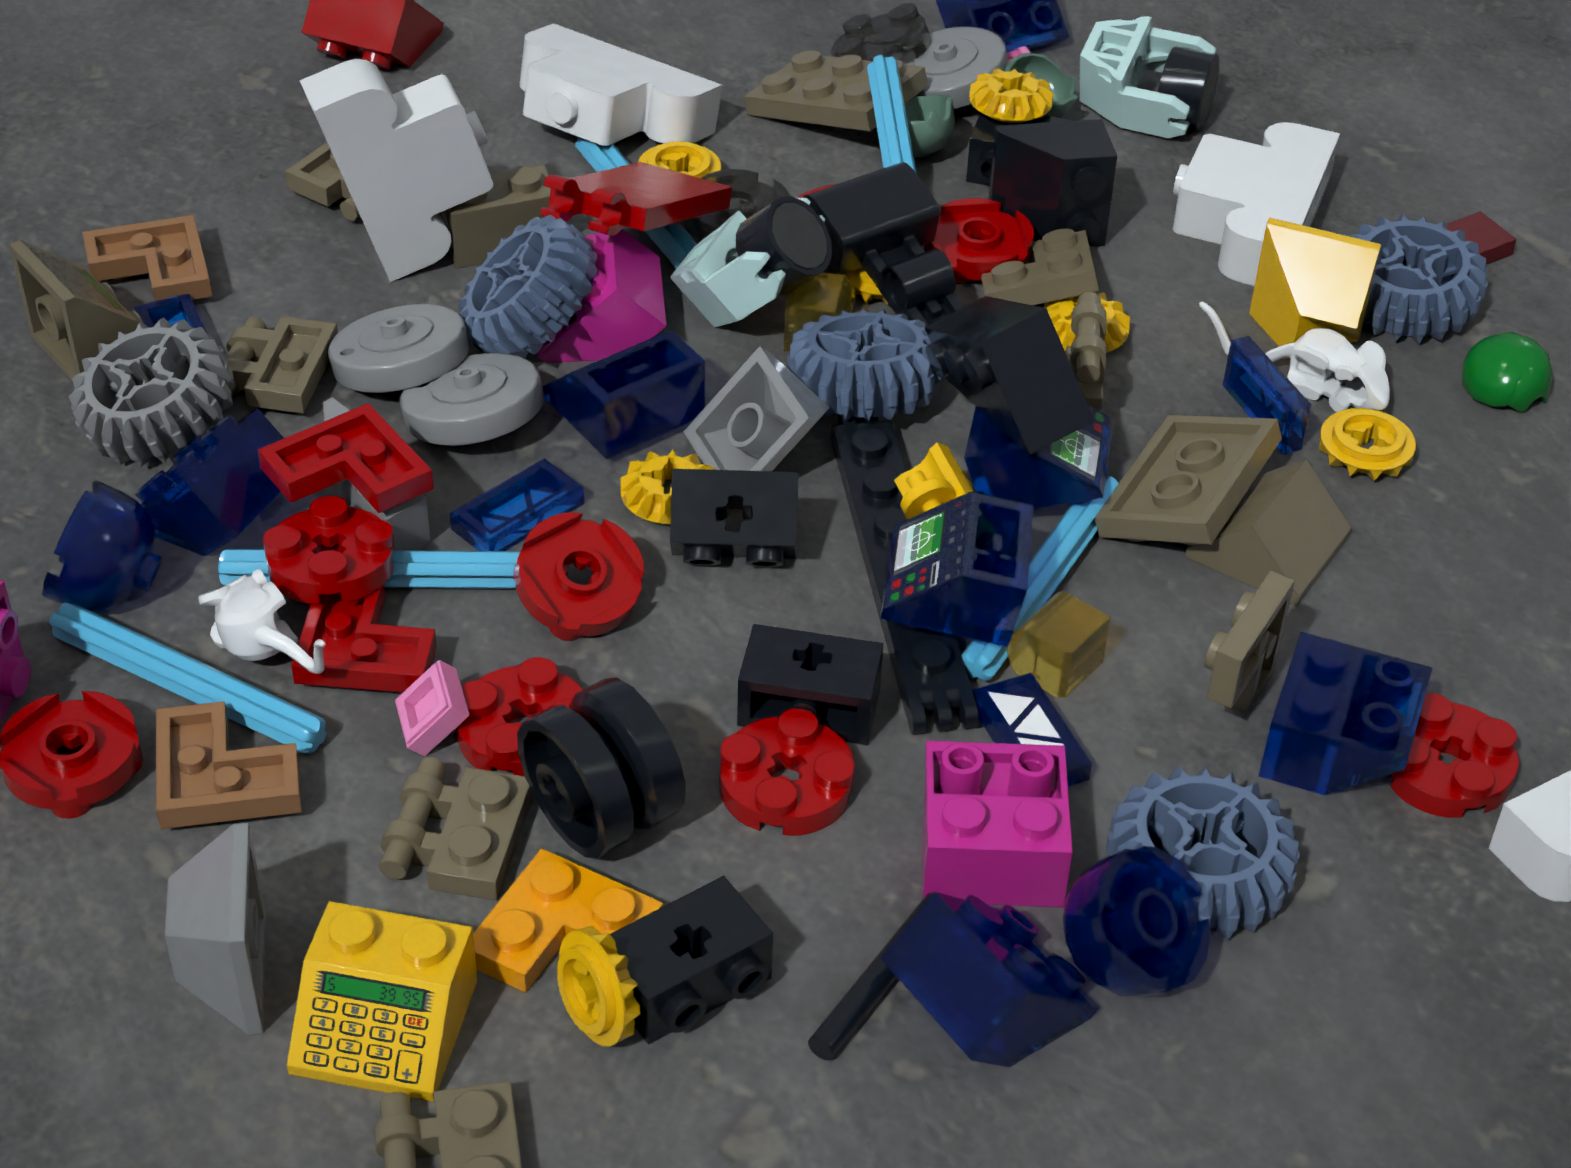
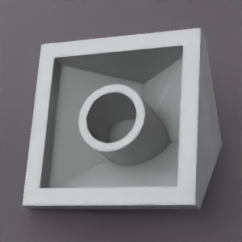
(755, 417)
(220, 928)

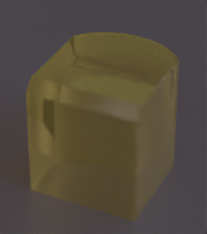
(820, 296)
(1060, 644)

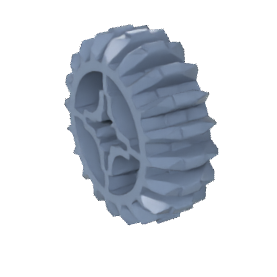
(1423, 278)
(528, 287)
(865, 363)
(1221, 835)

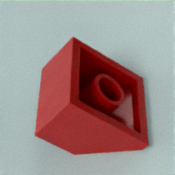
(375, 29)

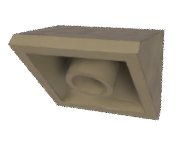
(1279, 526)

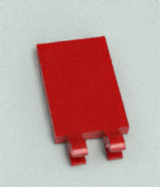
(634, 197)

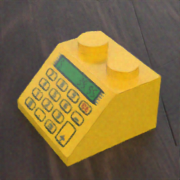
(382, 1000)

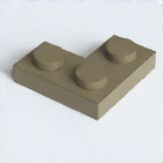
(1060, 271)
(1248, 653)

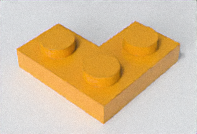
(542, 908)

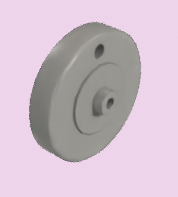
(957, 59)
(399, 348)
(474, 401)

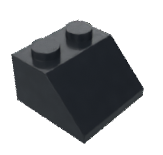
(1056, 176)

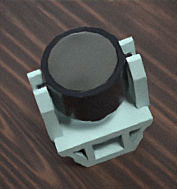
(1117, 60)
(755, 260)

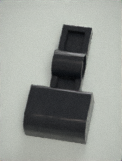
(881, 226)

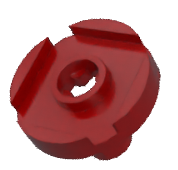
(1000, 234)
(329, 552)
(574, 608)
(500, 697)
(791, 743)
(1479, 775)
(76, 780)

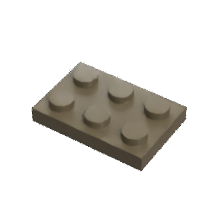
(826, 91)
(1188, 479)

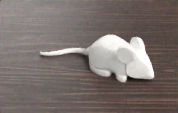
(1329, 366)
(250, 623)

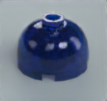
(104, 552)
(1136, 923)

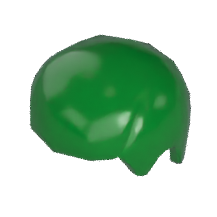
(1507, 371)

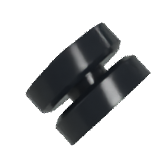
(601, 767)

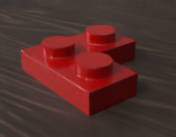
(353, 448)
(359, 649)

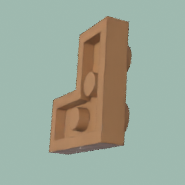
(163, 248)
(207, 782)

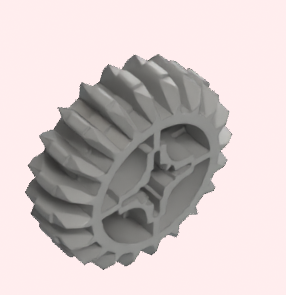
(151, 391)

